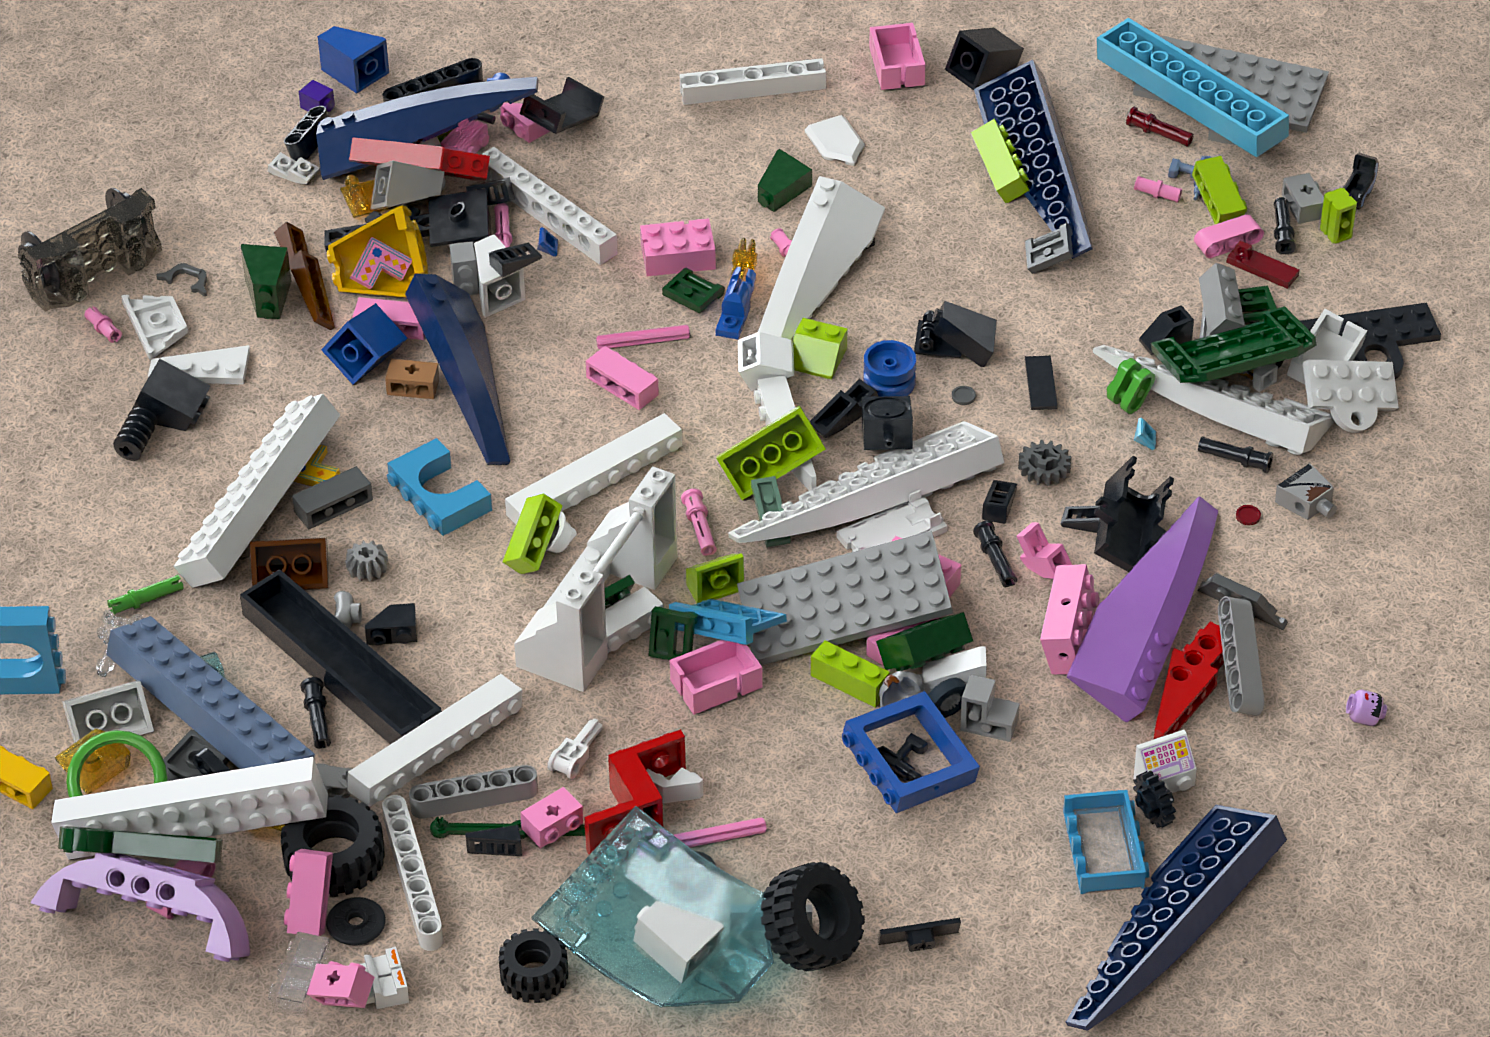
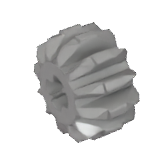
(366, 560)

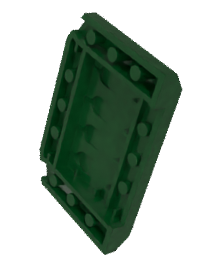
(1236, 350)

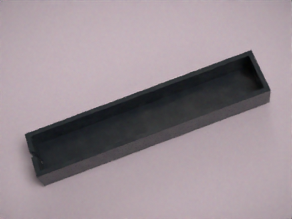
(337, 657)

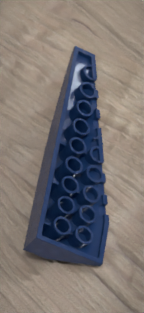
(464, 357)

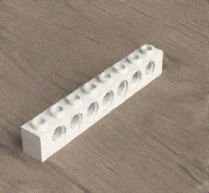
(553, 209)

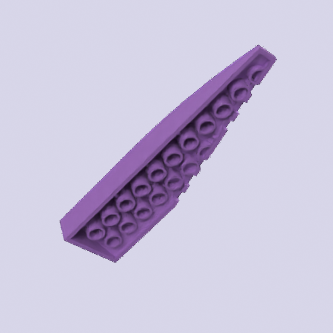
(1142, 616)

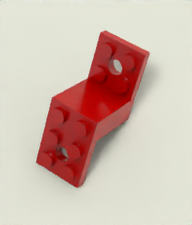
(634, 786)

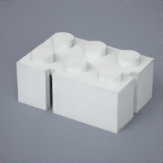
(1329, 344)

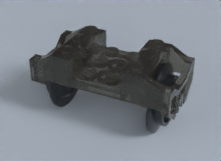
(110, 239)

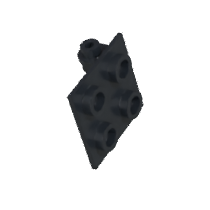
(929, 343)

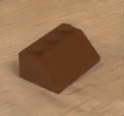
(299, 559)

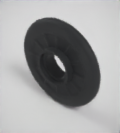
(365, 932)

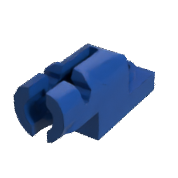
(736, 305)

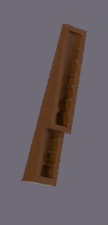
(306, 274)

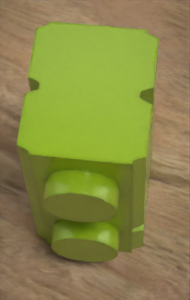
(1338, 215)

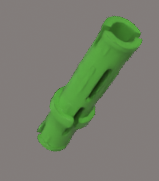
(134, 598)

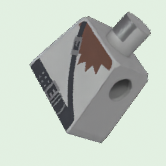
(1306, 494)

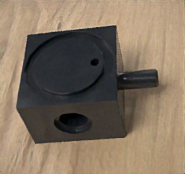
(887, 423)

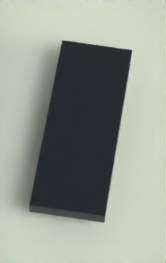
(1041, 382)
(919, 935)

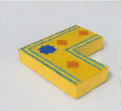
(314, 471)

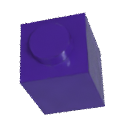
(315, 95)

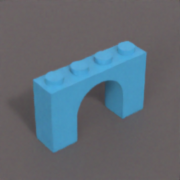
(442, 511)
(36, 629)

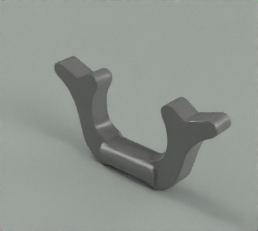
(190, 270)

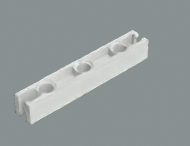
(752, 81)

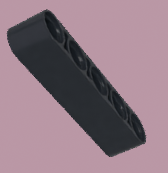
(456, 74)

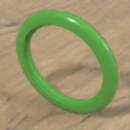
(112, 737)

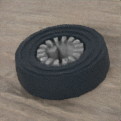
(948, 696)

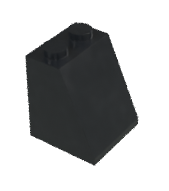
(982, 56)
(173, 396)

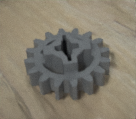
(1044, 462)

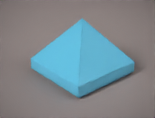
(1145, 434)

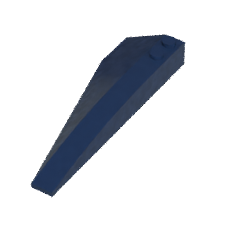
(412, 118)

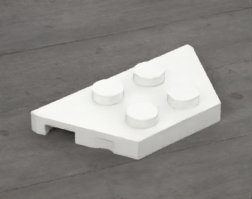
(155, 322)

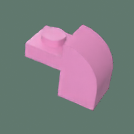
(1039, 554)

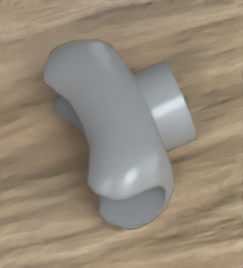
(346, 609)

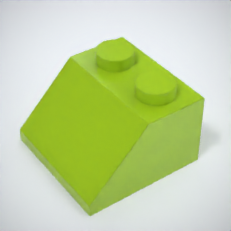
(819, 347)
(715, 577)

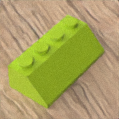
(771, 451)

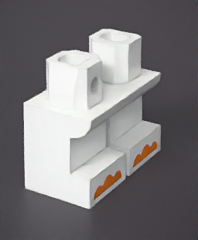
(389, 982)

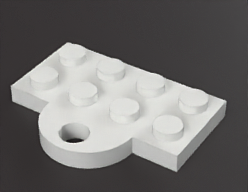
(1351, 389)

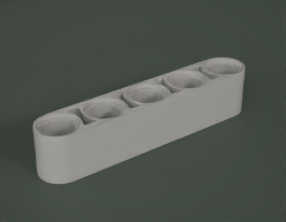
(1240, 656)
(473, 791)

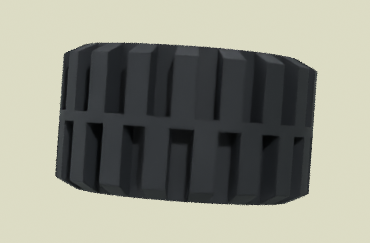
(533, 982)

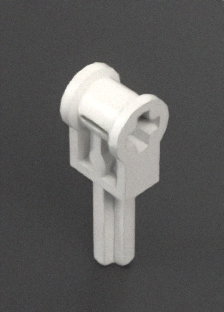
(574, 753)

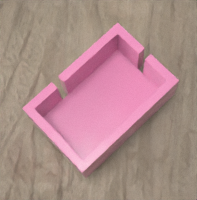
(897, 56)
(677, 246)
(715, 674)

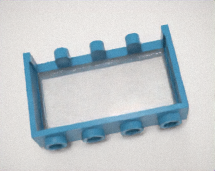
(1105, 841)

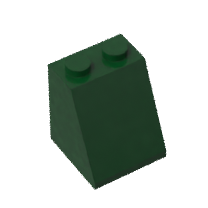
(267, 278)

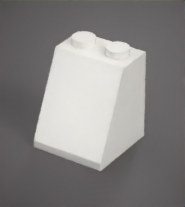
(494, 291)
(676, 937)

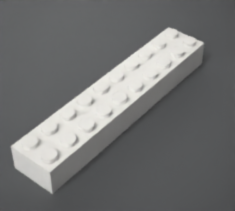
(256, 491)
(203, 803)

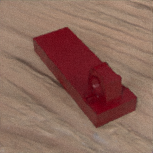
(1261, 265)

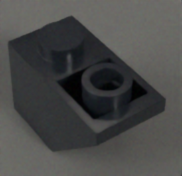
(1169, 324)
(393, 625)

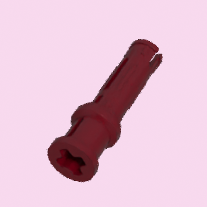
(1150, 123)

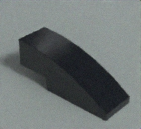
(842, 409)

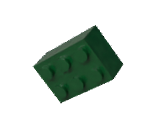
(925, 642)

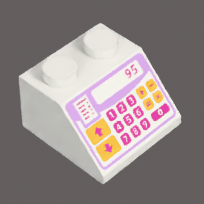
(1170, 759)

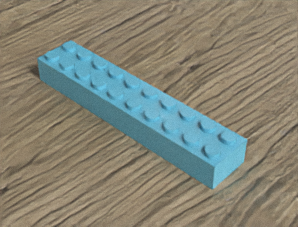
(1193, 87)

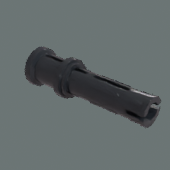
(1284, 232)
(1246, 456)
(992, 546)
(315, 704)

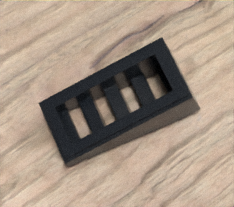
(506, 186)
(507, 260)
(998, 504)
(1088, 524)
(496, 841)

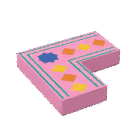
(379, 258)

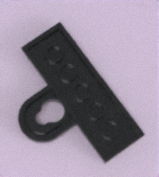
(1390, 329)

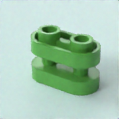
(1130, 385)

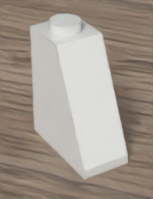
(957, 665)

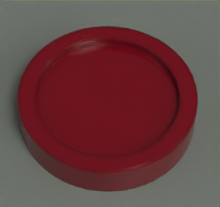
(1248, 515)

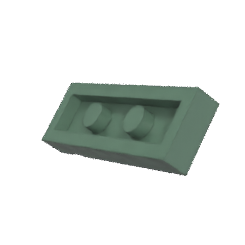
(768, 499)

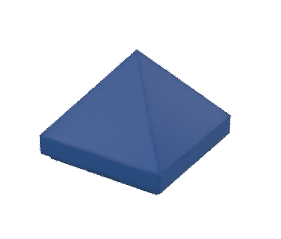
(547, 242)

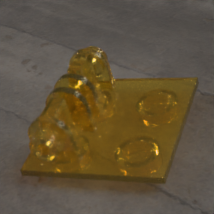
(359, 196)

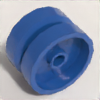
(890, 368)

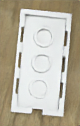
(901, 521)

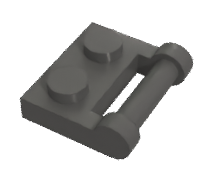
(1049, 248)

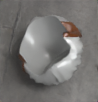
(900, 686)

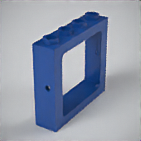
(910, 794)

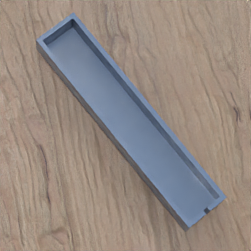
(201, 696)

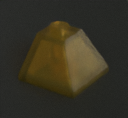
(100, 765)

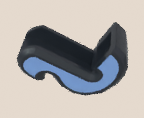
(1362, 178)

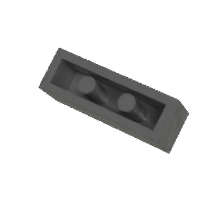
(332, 497)

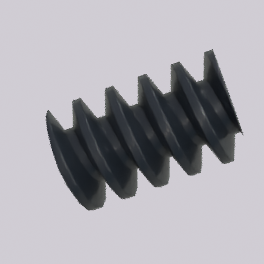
(135, 433)

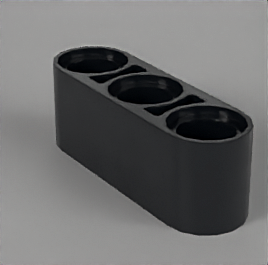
(303, 137)

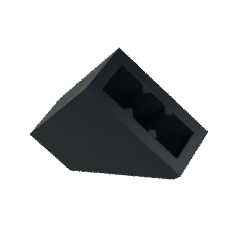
(966, 331)

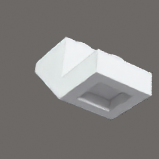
(680, 787)

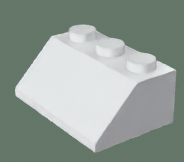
(109, 710)

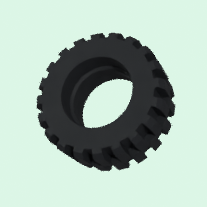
(344, 820)
(788, 923)

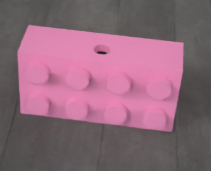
(1068, 615)

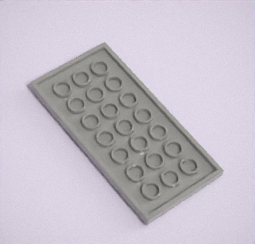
(1282, 84)
(849, 597)

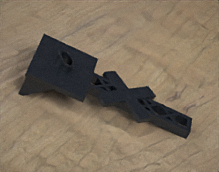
(450, 219)

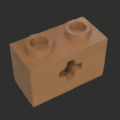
(412, 379)

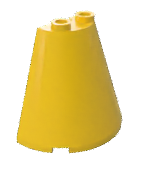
(395, 231)

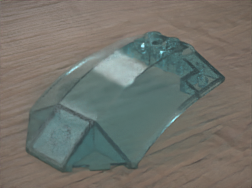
(643, 865)

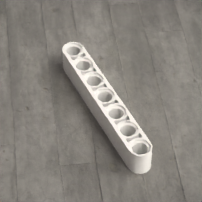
(412, 873)

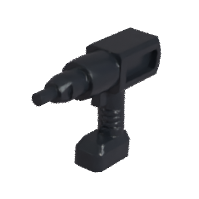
(899, 761)

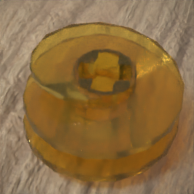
(744, 256)

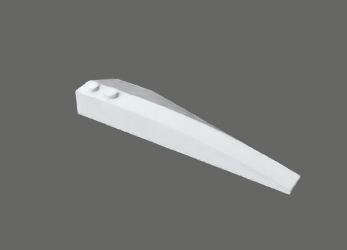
(825, 245)
(1276, 421)

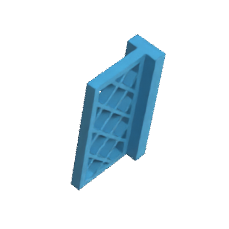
(729, 620)

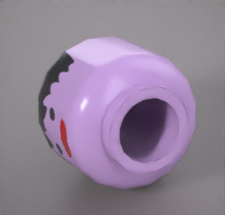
(1366, 707)

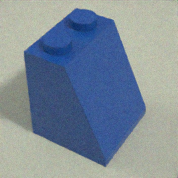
(353, 57)
(364, 343)

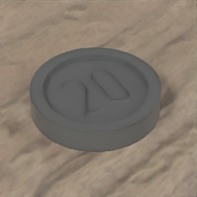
(963, 395)

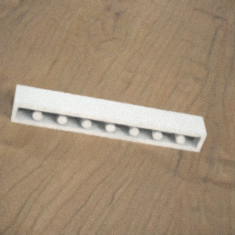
(603, 466)
(434, 740)

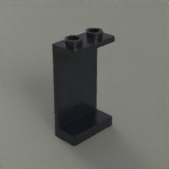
(565, 110)

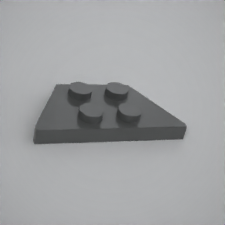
(1220, 586)
(179, 759)

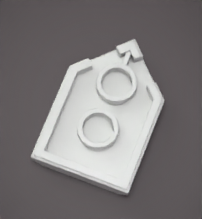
(836, 139)

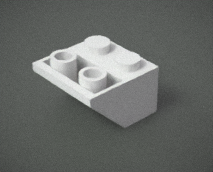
(764, 357)

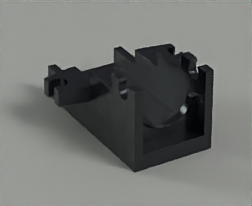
(1128, 518)

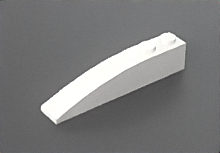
(775, 401)

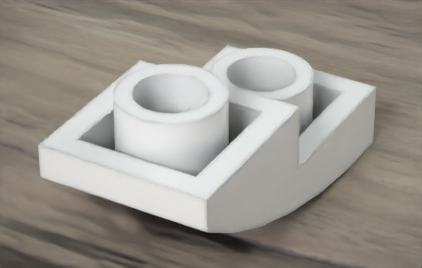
(295, 171)

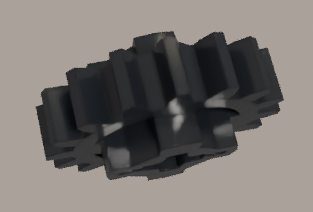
(1154, 799)

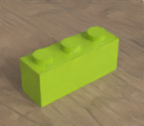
(1218, 189)
(532, 534)
(848, 673)

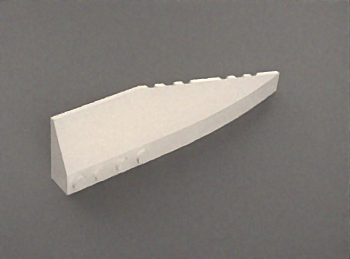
(932, 464)

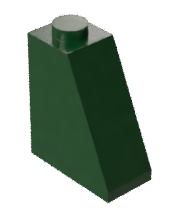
(783, 181)

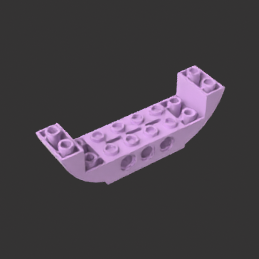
(157, 885)

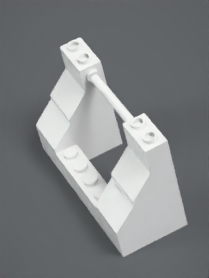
(569, 633)

